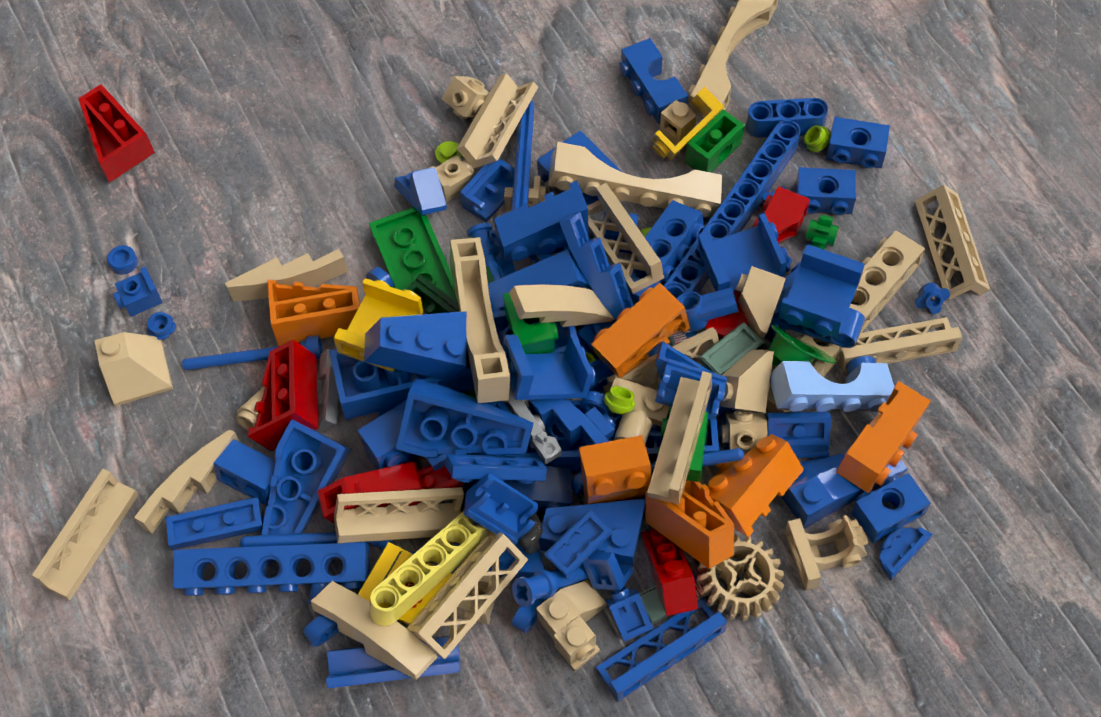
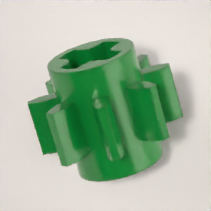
(822, 232)

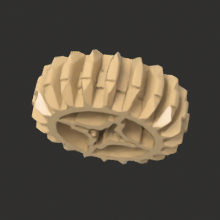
(765, 592)

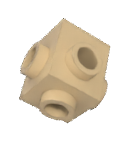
(465, 96)
(744, 429)

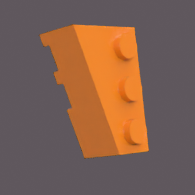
(310, 311)
(640, 330)
(884, 438)
(755, 481)
(695, 524)

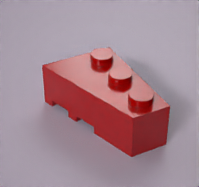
(114, 133)
(287, 395)

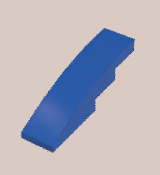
(604, 279)
(568, 420)

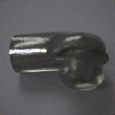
(530, 540)

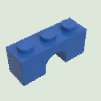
(641, 64)

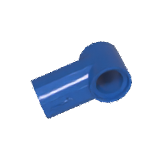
(707, 306)

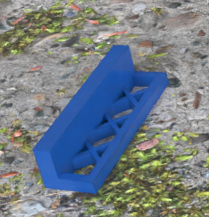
(665, 655)
(356, 667)

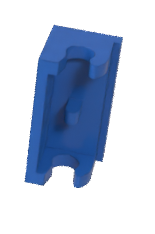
(487, 189)
(670, 380)
(245, 470)
(500, 508)

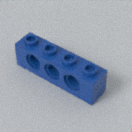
(670, 240)

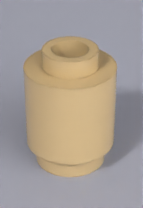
(634, 424)

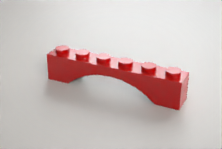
(787, 212)

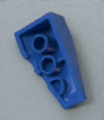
(453, 423)
(302, 467)
(822, 490)

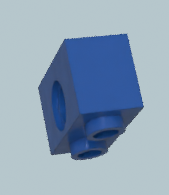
(858, 142)
(838, 183)
(880, 521)

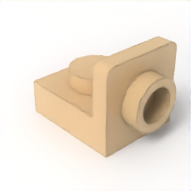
(535, 195)

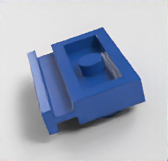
(804, 431)

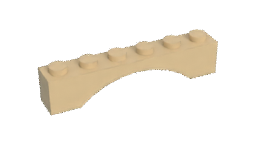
(741, 21)
(695, 189)
(483, 346)

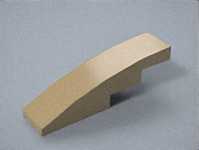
(254, 283)
(559, 303)
(181, 485)
(388, 644)

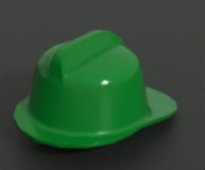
(791, 349)

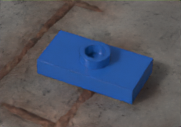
(579, 543)

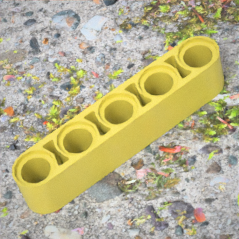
(423, 575)

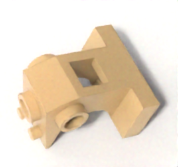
(848, 540)

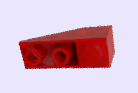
(392, 478)
(670, 573)

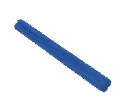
(523, 158)

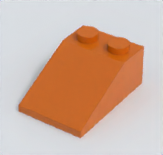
(615, 470)

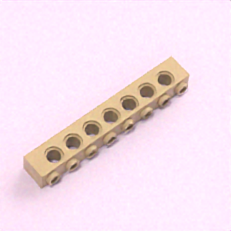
(905, 257)

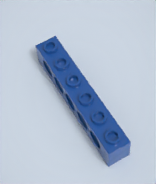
(191, 563)

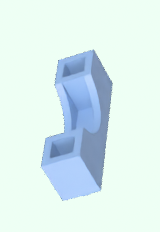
(801, 387)

